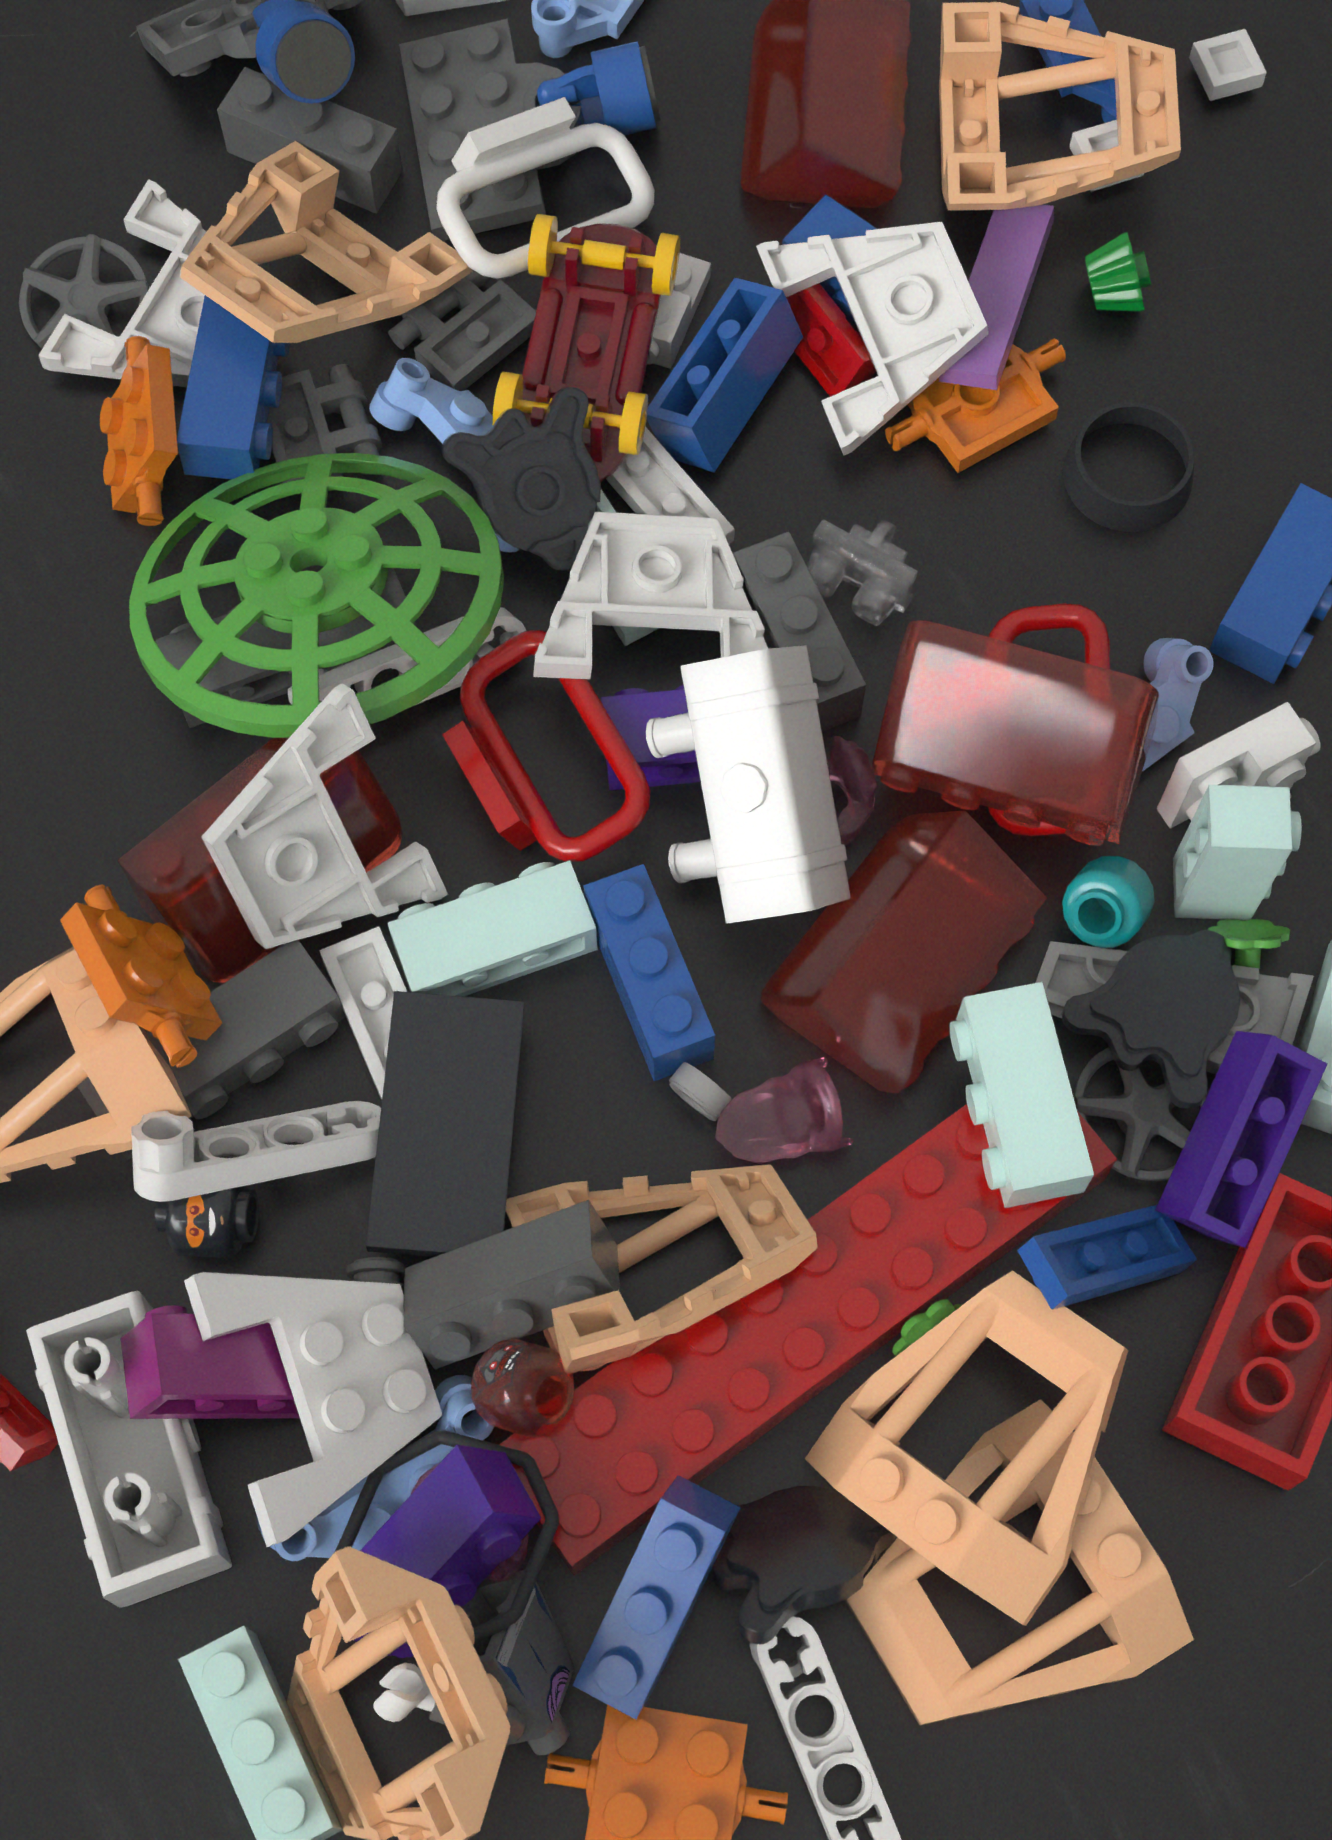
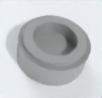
(699, 1091)

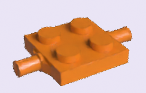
(977, 421)
(140, 431)
(141, 974)
(666, 1779)

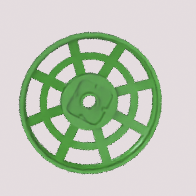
(314, 602)

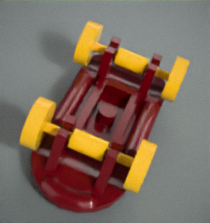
(593, 330)

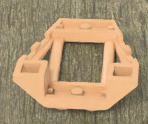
(969, 109)
(303, 199)
(109, 1051)
(752, 1207)
(931, 1514)
(1129, 1599)
(397, 1607)

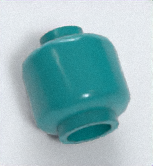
(1108, 901)

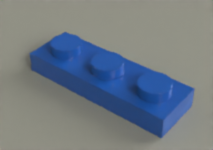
(1105, 1256)

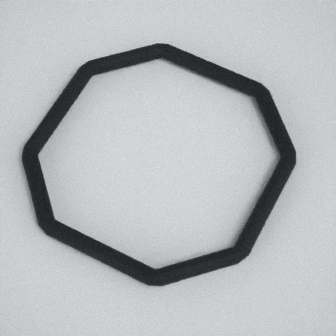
(538, 1486)

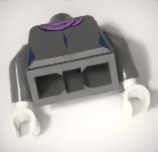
(524, 1659)

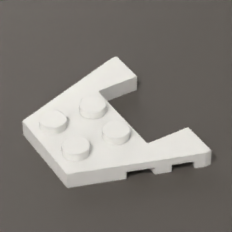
(907, 307)
(166, 314)
(649, 576)
(289, 850)
(349, 1371)

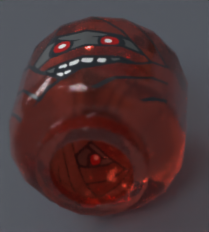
(522, 1387)

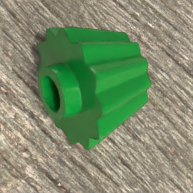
(1117, 276)

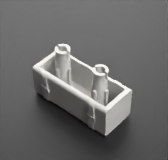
(760, 783)
(131, 1479)

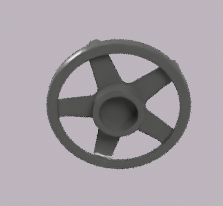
(83, 295)
(1139, 1112)

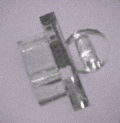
(865, 562)

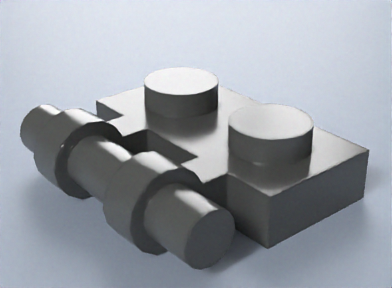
(471, 340)
(301, 424)

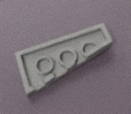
(1266, 1007)

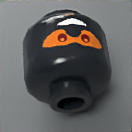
(210, 1222)

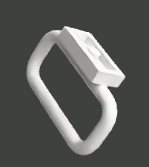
(520, 146)

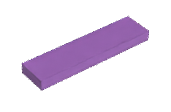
(1001, 287)

